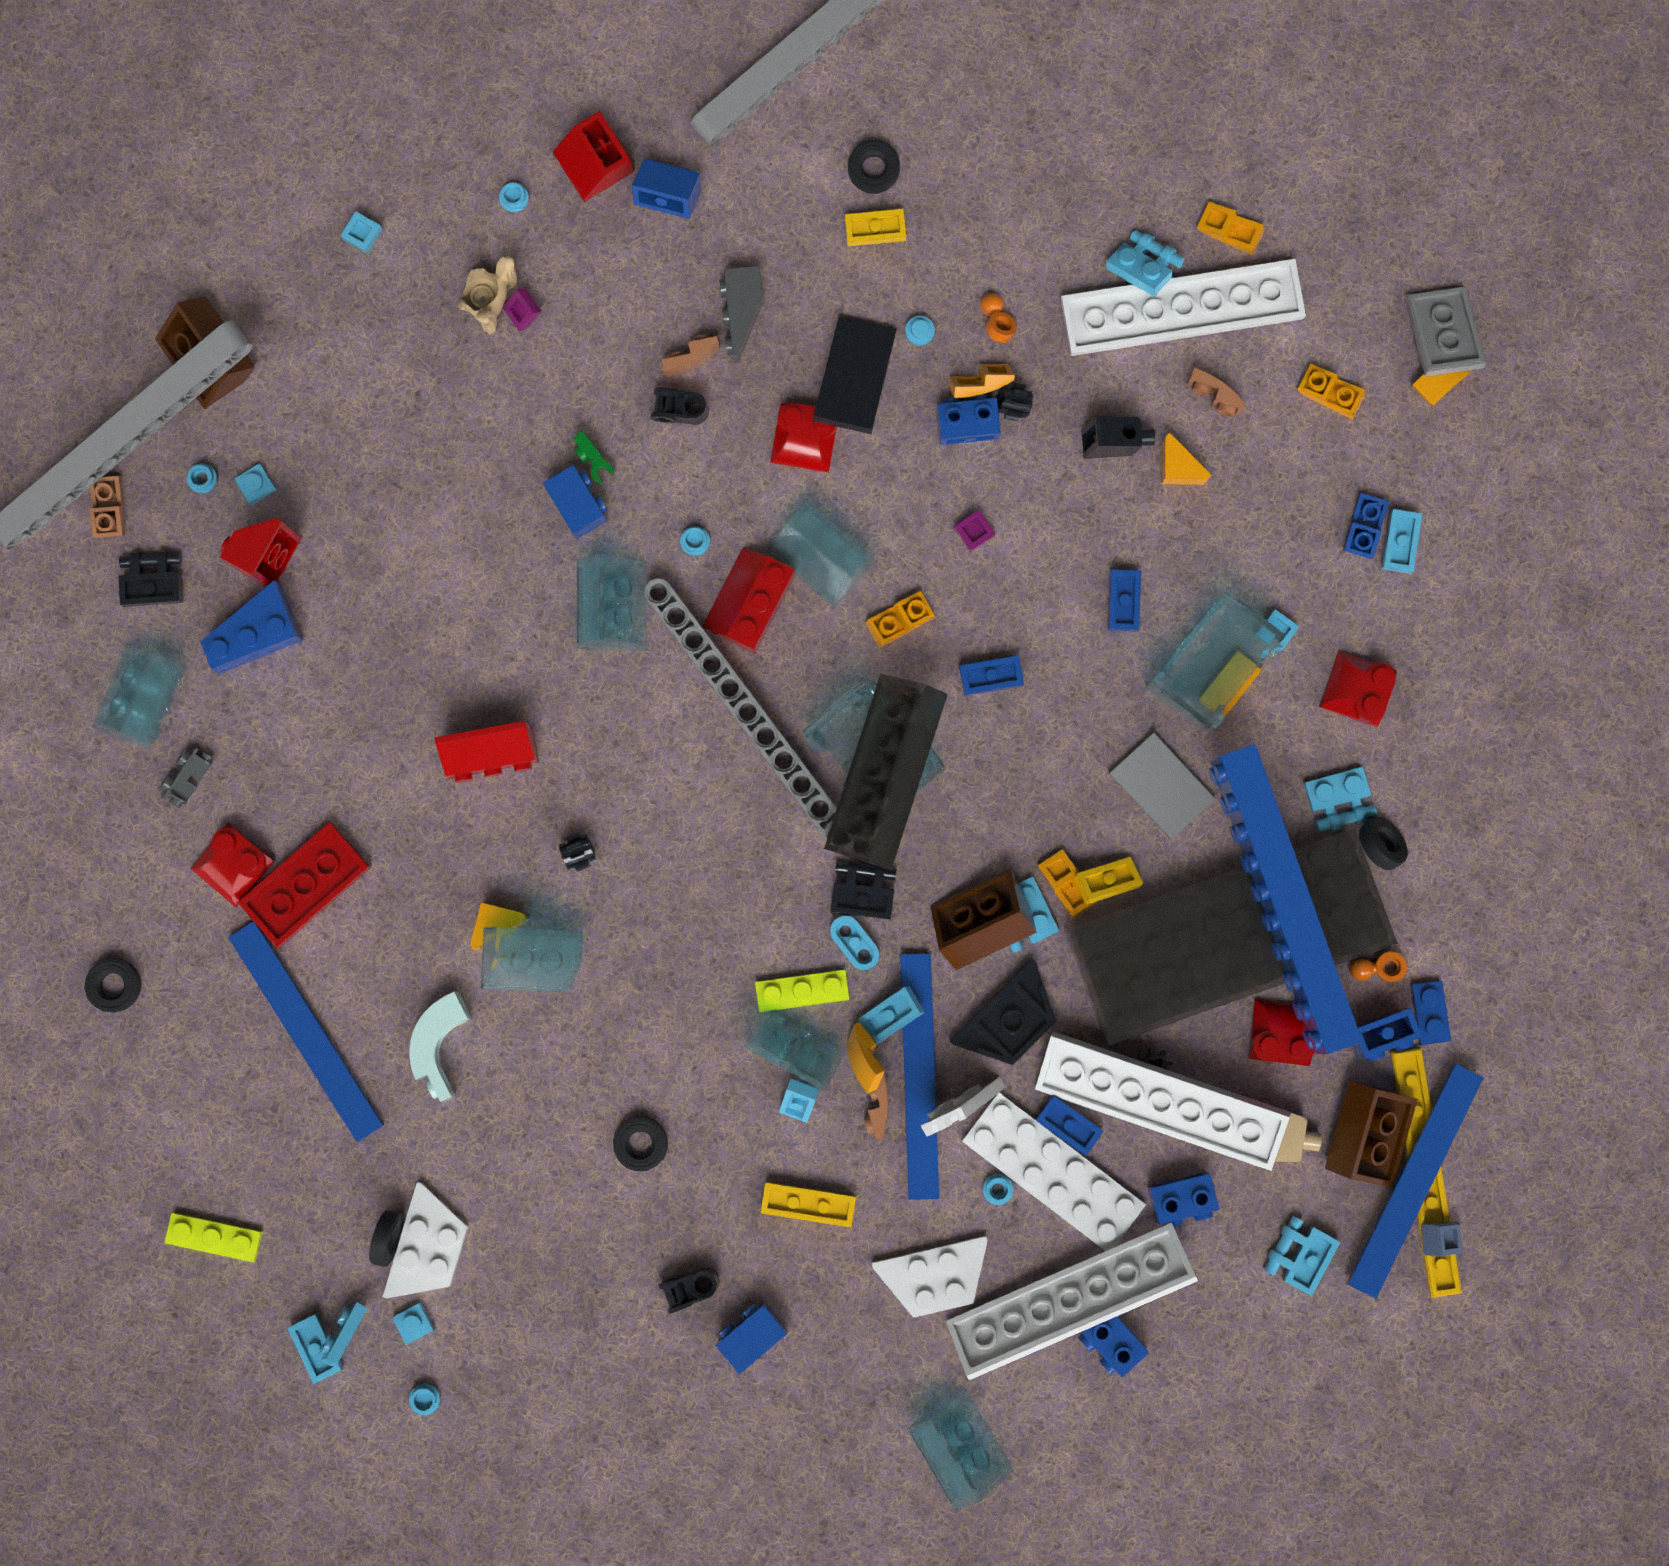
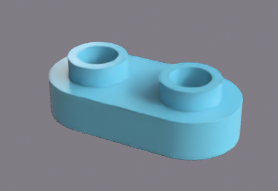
(854, 943)

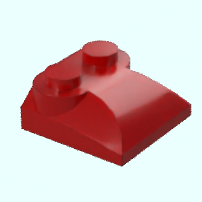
(800, 440)
(1359, 688)
(232, 864)
(1278, 1034)

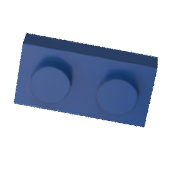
(1124, 600)
(991, 675)
(1431, 1012)
(1069, 1125)

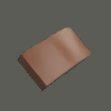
(700, 350)
(1225, 398)
(107, 507)
(877, 1116)

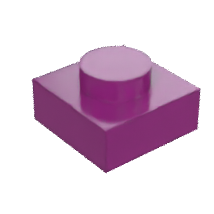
(522, 309)
(974, 531)

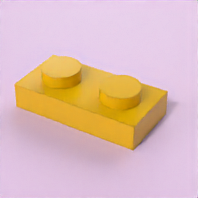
(875, 227)
(1108, 880)

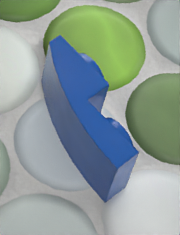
(1366, 526)

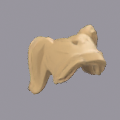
(492, 288)

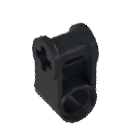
(673, 404)
(683, 1289)

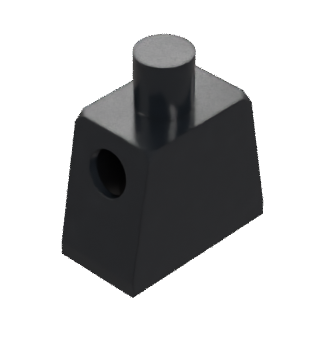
(1110, 437)

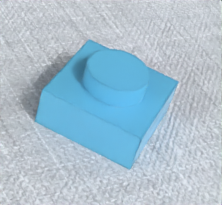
(361, 232)
(255, 484)
(1284, 625)
(413, 1323)

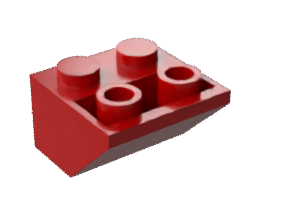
(593, 157)

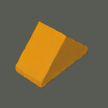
(1179, 465)
(494, 917)

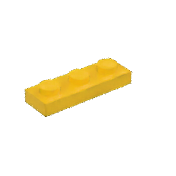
(808, 1204)

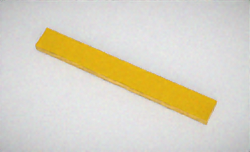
(1411, 1081)

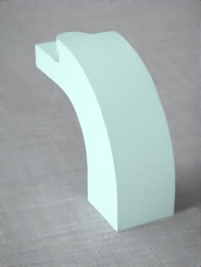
(427, 1038)

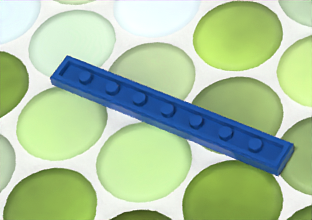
(306, 1031)
(920, 1081)
(1415, 1180)

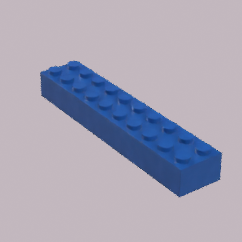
(1285, 901)

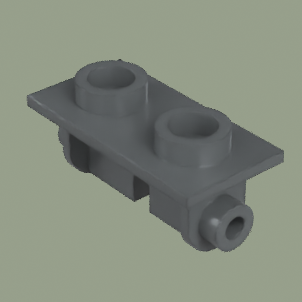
(177, 784)

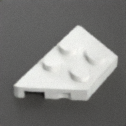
(961, 1107)
(427, 1246)
(935, 1276)

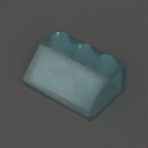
(821, 554)
(611, 604)
(138, 696)
(530, 959)
(794, 1050)
(960, 1450)

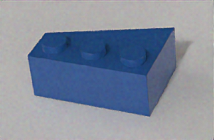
(253, 631)

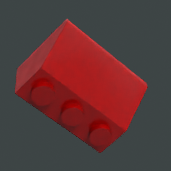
(261, 550)
(749, 599)
(487, 751)

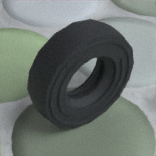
(869, 149)
(1375, 850)
(94, 981)
(627, 1157)
(386, 1238)

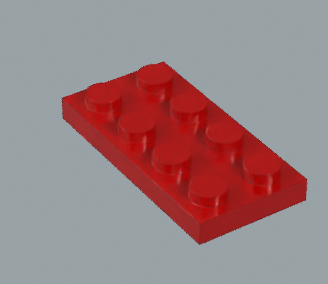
(304, 885)

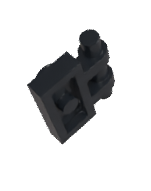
(150, 588)
(860, 899)

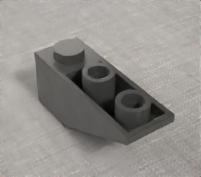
(744, 302)

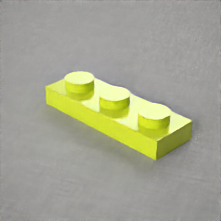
(802, 990)
(213, 1237)

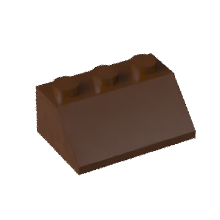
(186, 328)
(982, 920)
(1370, 1134)

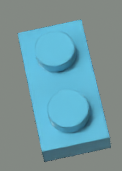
(1401, 541)
(891, 1015)
(799, 1100)
(348, 1322)
(309, 1338)

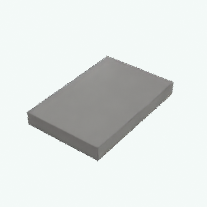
(1445, 331)
(1162, 786)

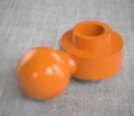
(1000, 325)
(1363, 969)

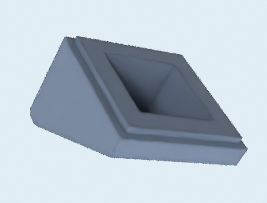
(1441, 1239)

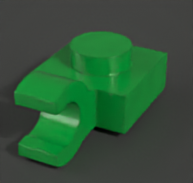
(586, 451)

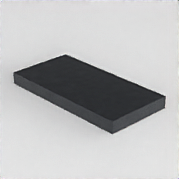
(854, 375)

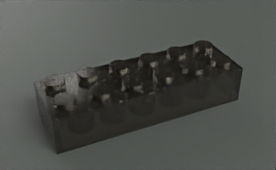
(886, 771)

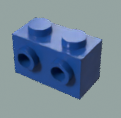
(666, 188)
(968, 420)
(575, 501)
(1387, 1032)
(1183, 1199)
(750, 1337)
(1116, 1344)

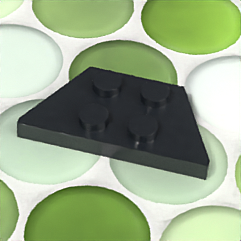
(1010, 1019)

